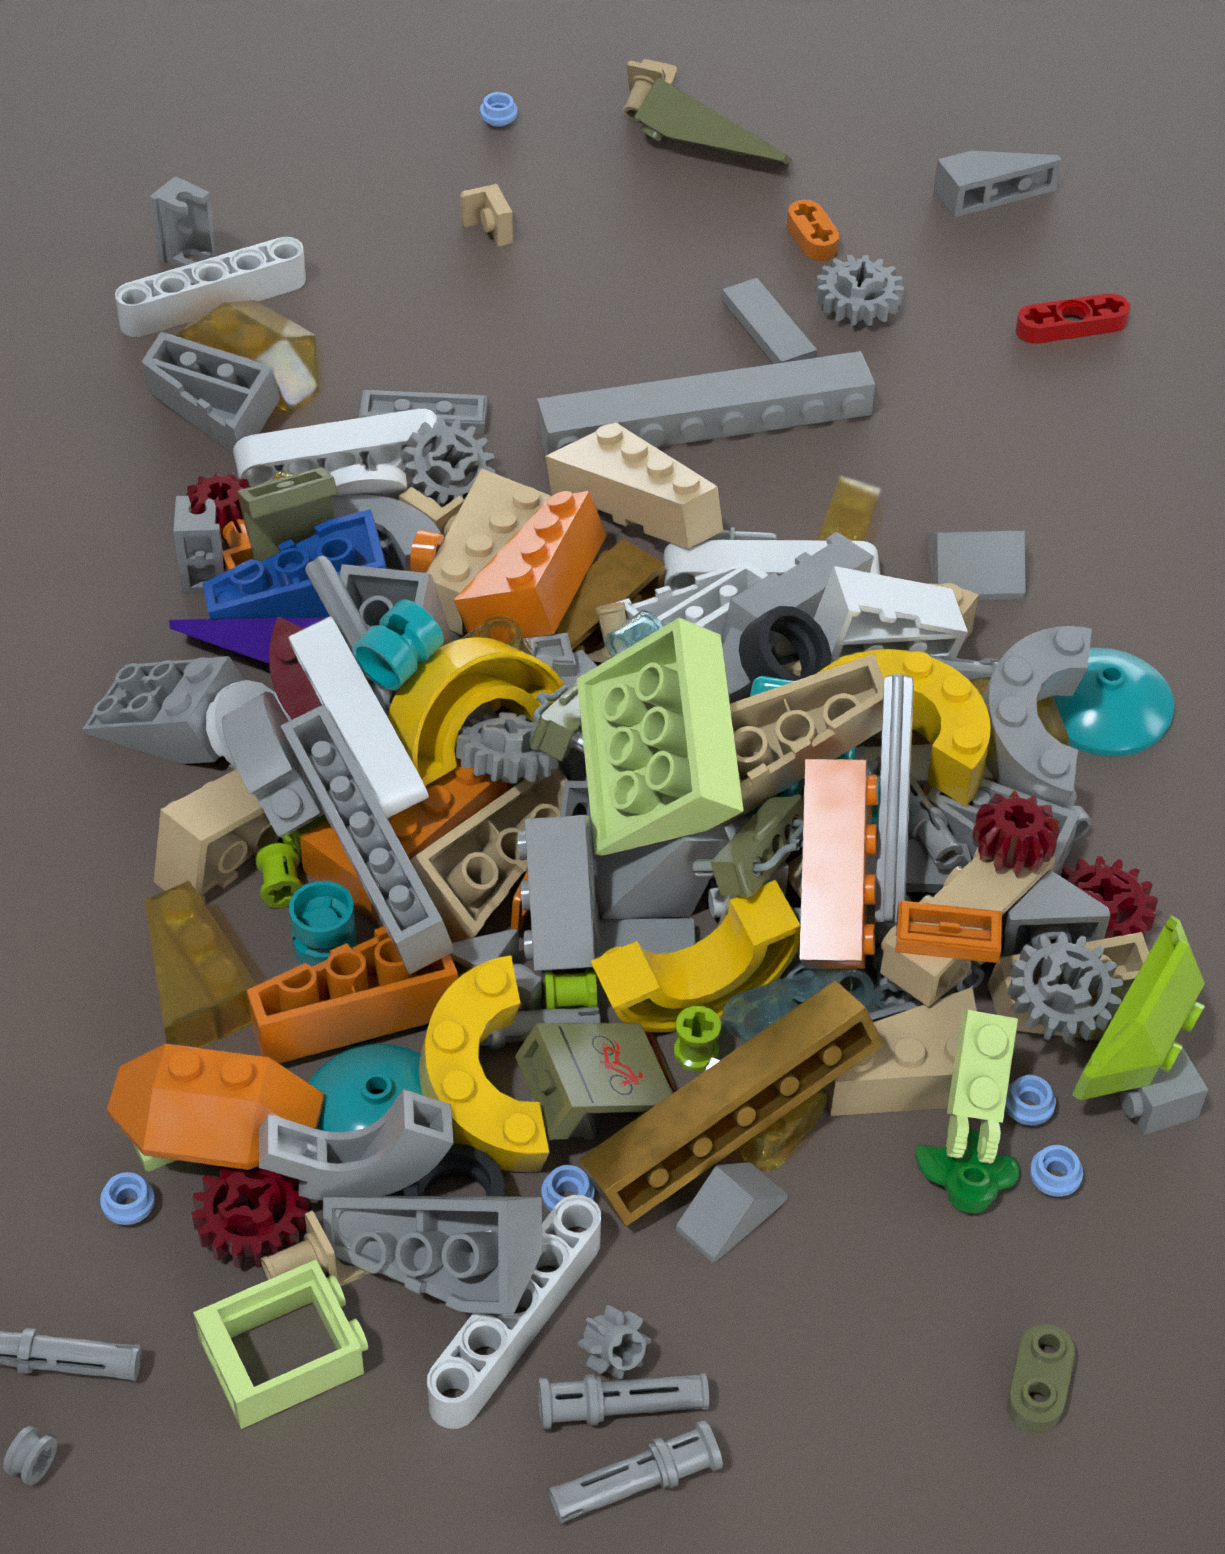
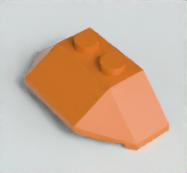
(206, 1103)

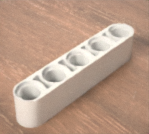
(193, 289)
(330, 445)
(769, 555)
(358, 716)
(513, 1333)

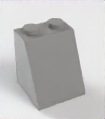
(379, 589)
(655, 877)

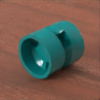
(398, 644)
(321, 921)

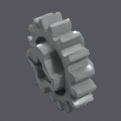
(859, 290)
(456, 449)
(502, 748)
(1065, 987)

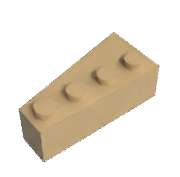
(638, 485)
(482, 527)
(969, 887)

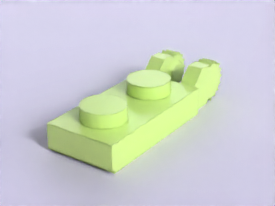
(980, 1081)

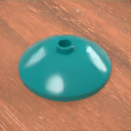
(1117, 705)
(354, 1074)

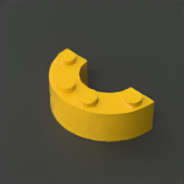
(452, 685)
(945, 713)
(739, 955)
(451, 1072)

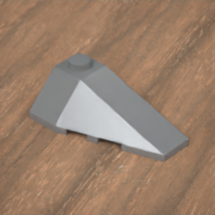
(453, 1247)

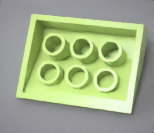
(659, 740)

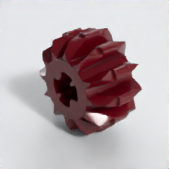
(223, 493)
(1015, 832)

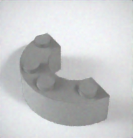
(1019, 747)

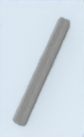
(894, 796)

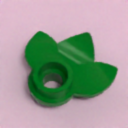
(967, 1181)

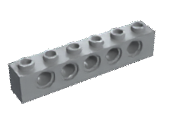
(368, 839)

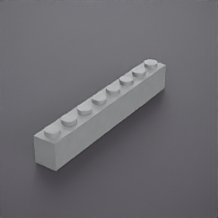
(715, 403)

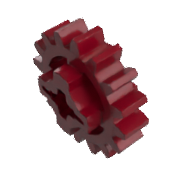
(1127, 899)
(249, 1213)

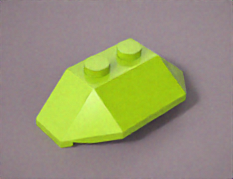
(1147, 1019)

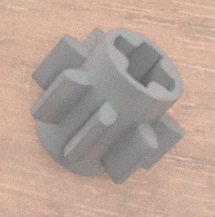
(614, 1342)

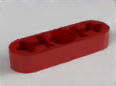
(1047, 323)

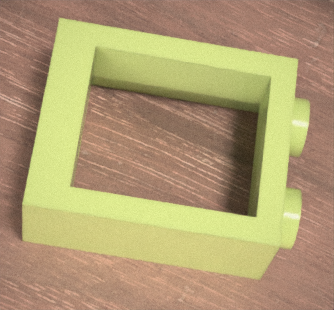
(264, 1303)

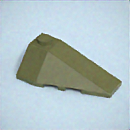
(690, 122)

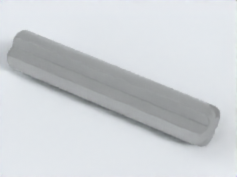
(337, 601)

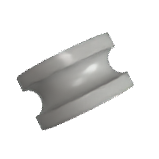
(30, 1455)

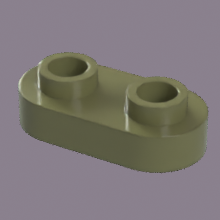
(1041, 1374)

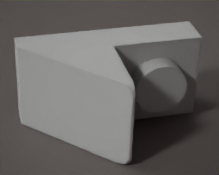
(478, 950)

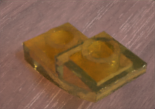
(850, 510)

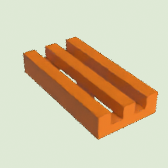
(948, 938)

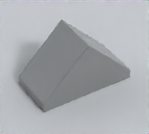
(729, 1208)

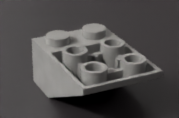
(163, 707)

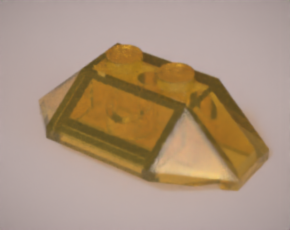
(264, 337)

